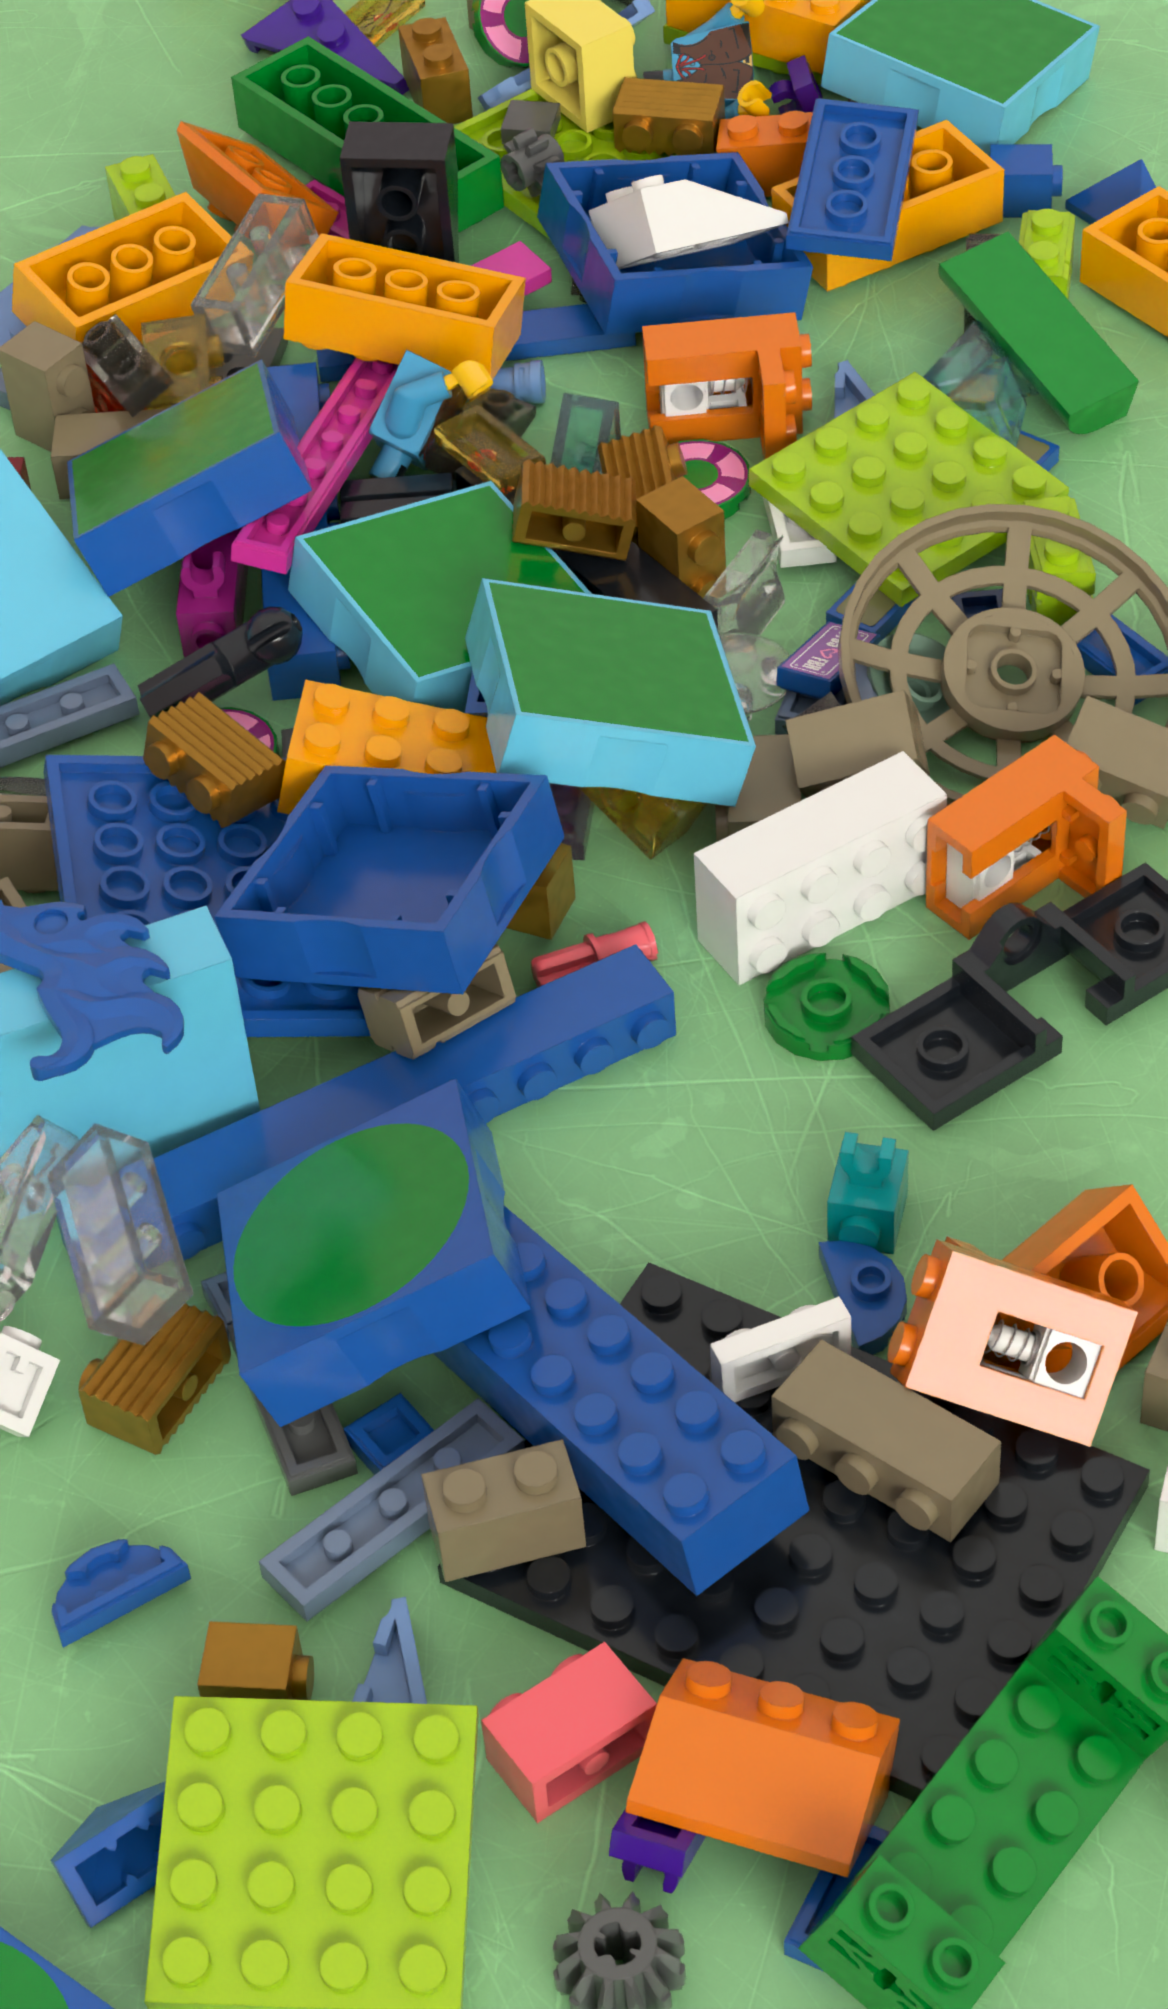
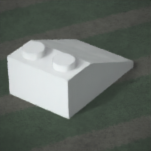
(676, 219)

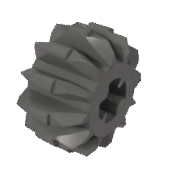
(619, 1933)

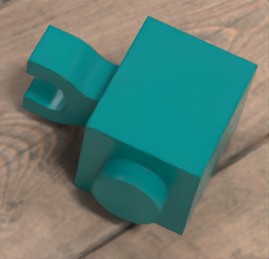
(868, 1193)

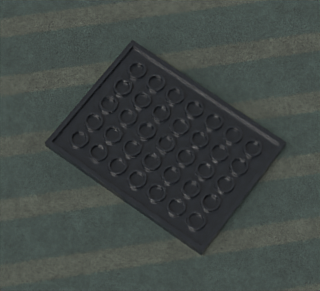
(849, 1591)

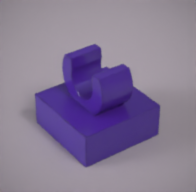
(801, 89)
(655, 1846)

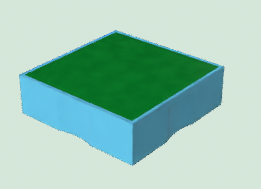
(962, 61)
(405, 586)
(608, 693)

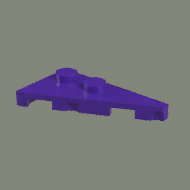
(328, 26)

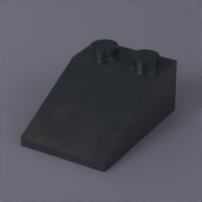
(402, 186)

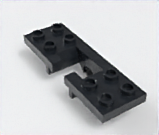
(976, 1038)

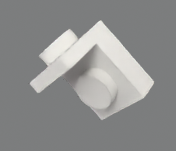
(23, 1380)

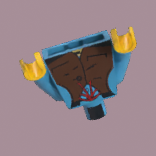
(721, 55)
(415, 404)

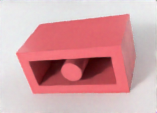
(568, 1730)

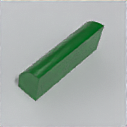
(1041, 333)

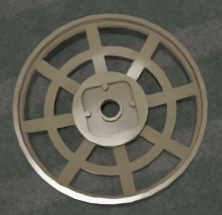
(1005, 634)

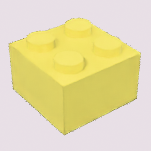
(579, 57)

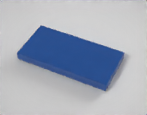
(852, 179)

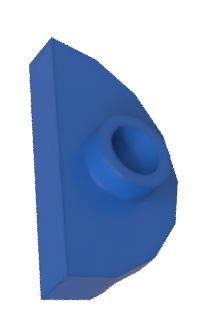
(869, 1290)
(112, 1583)

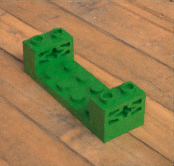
(1002, 1813)

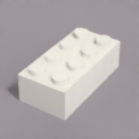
(816, 868)

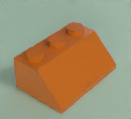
(768, 144)
(235, 172)
(1107, 1246)
(765, 1766)

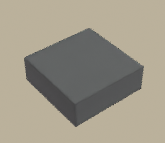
(530, 114)

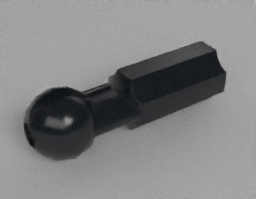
(224, 664)

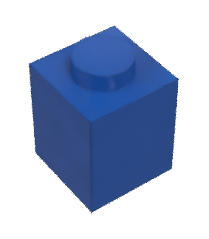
(1028, 177)

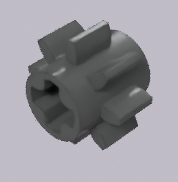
(527, 158)

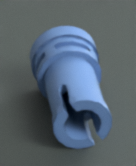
(523, 380)

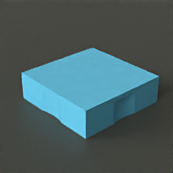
(50, 602)
(131, 1080)

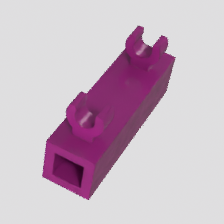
(210, 594)

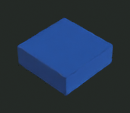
(386, 1432)

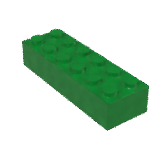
(308, 96)

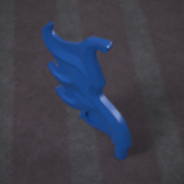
(88, 979)

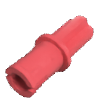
(592, 949)

